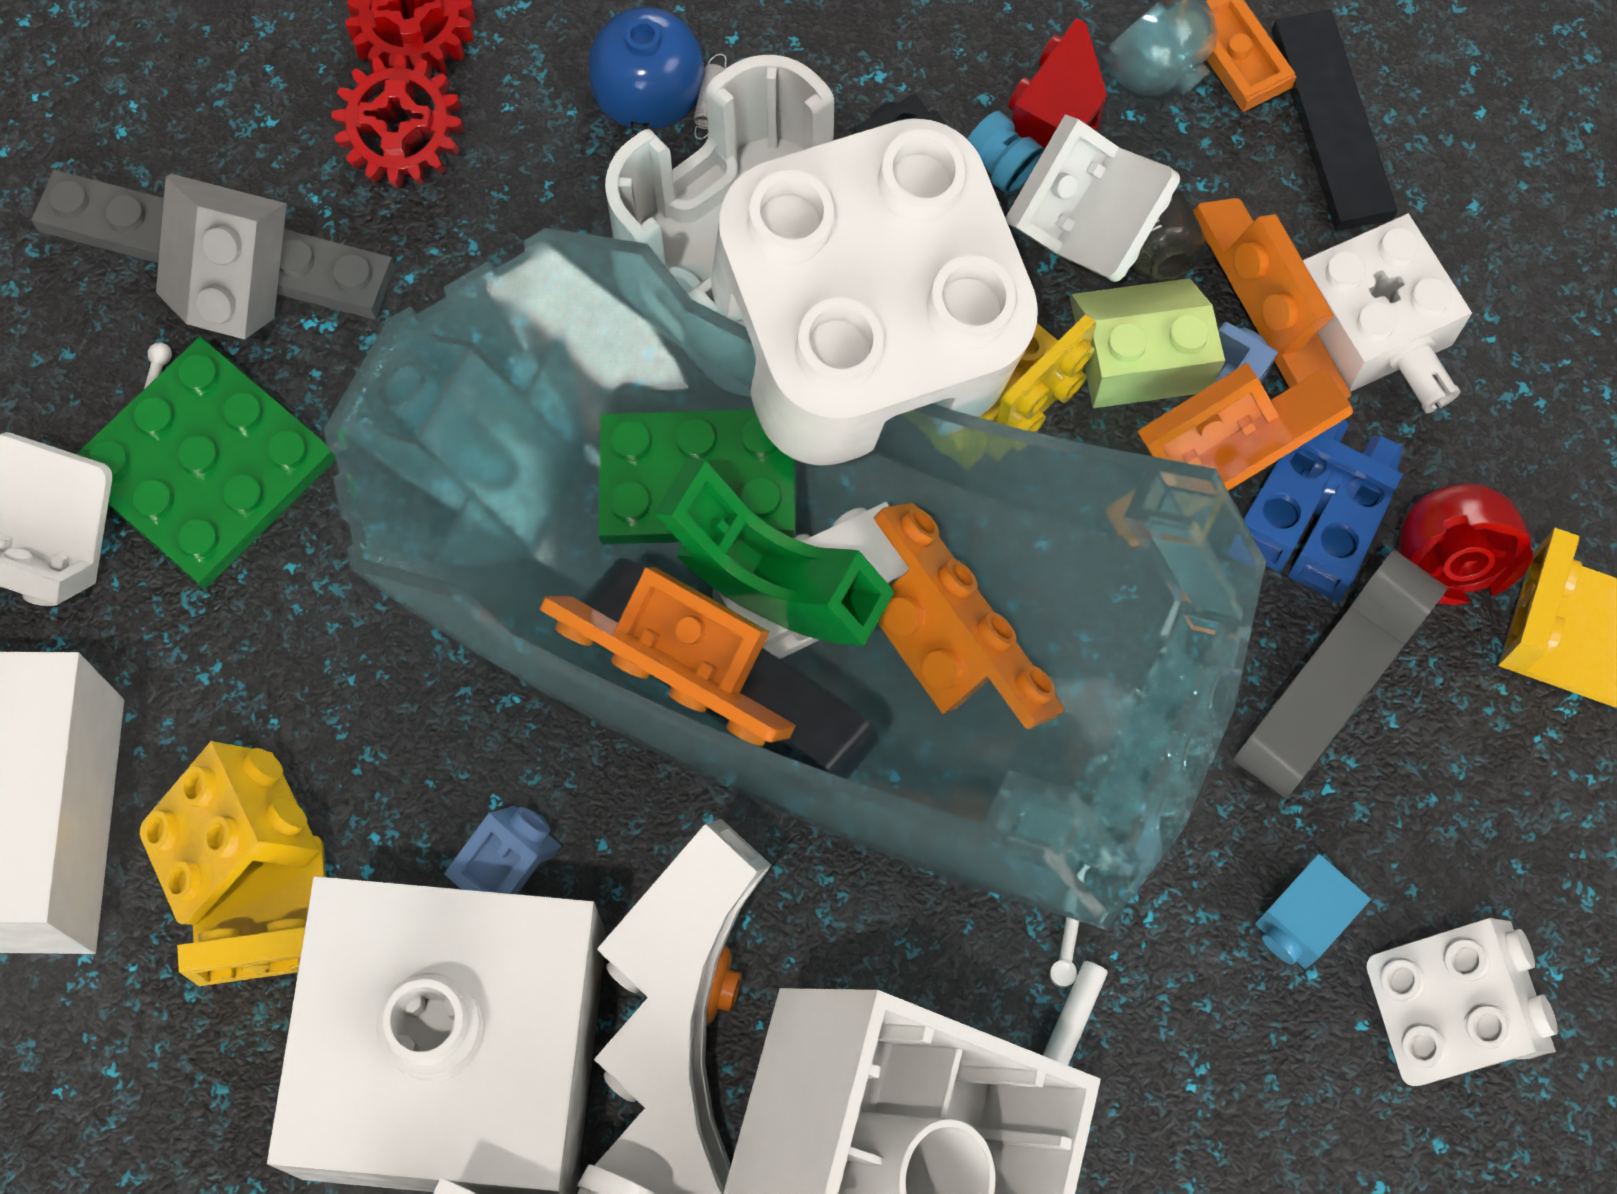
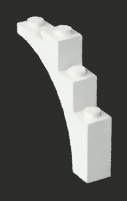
(658, 1056)

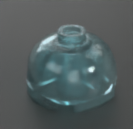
(1164, 49)

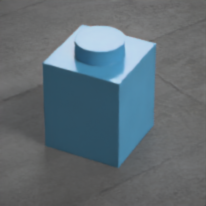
(1311, 913)

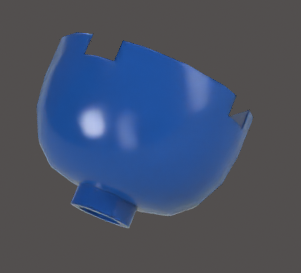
(646, 68)

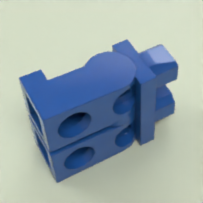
(1340, 488)

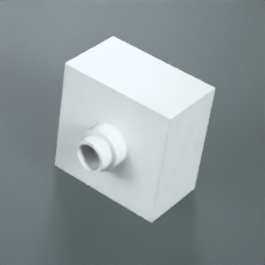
(54, 799)
(440, 1039)
(904, 1102)

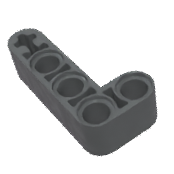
(1340, 674)

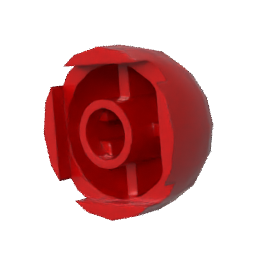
(1467, 540)

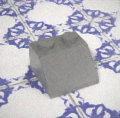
(219, 256)

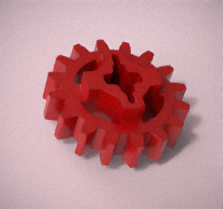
(412, 28)
(398, 96)

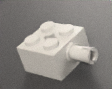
(1390, 310)

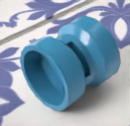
(1005, 152)

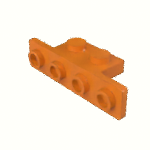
(1272, 287)
(1240, 428)
(950, 629)
(685, 643)

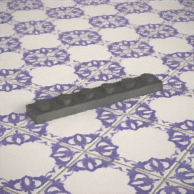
(132, 223)

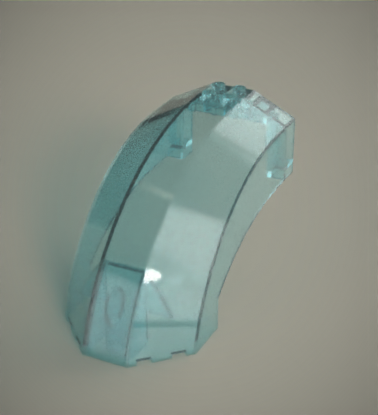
(1119, 570)

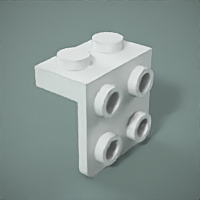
(1092, 200)
(50, 519)
(1461, 1001)

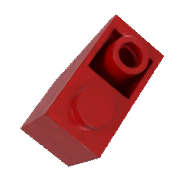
(1063, 85)

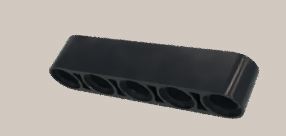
(826, 730)

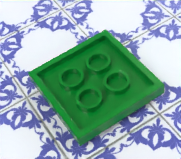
(205, 462)

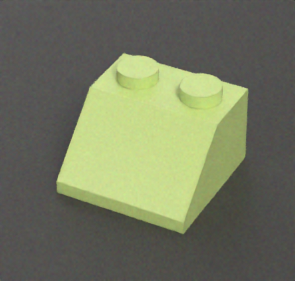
(1150, 342)

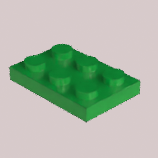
(648, 450)

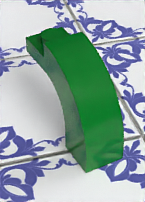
(784, 580)

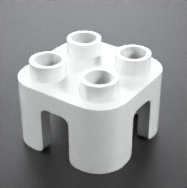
(754, 115)
(871, 286)

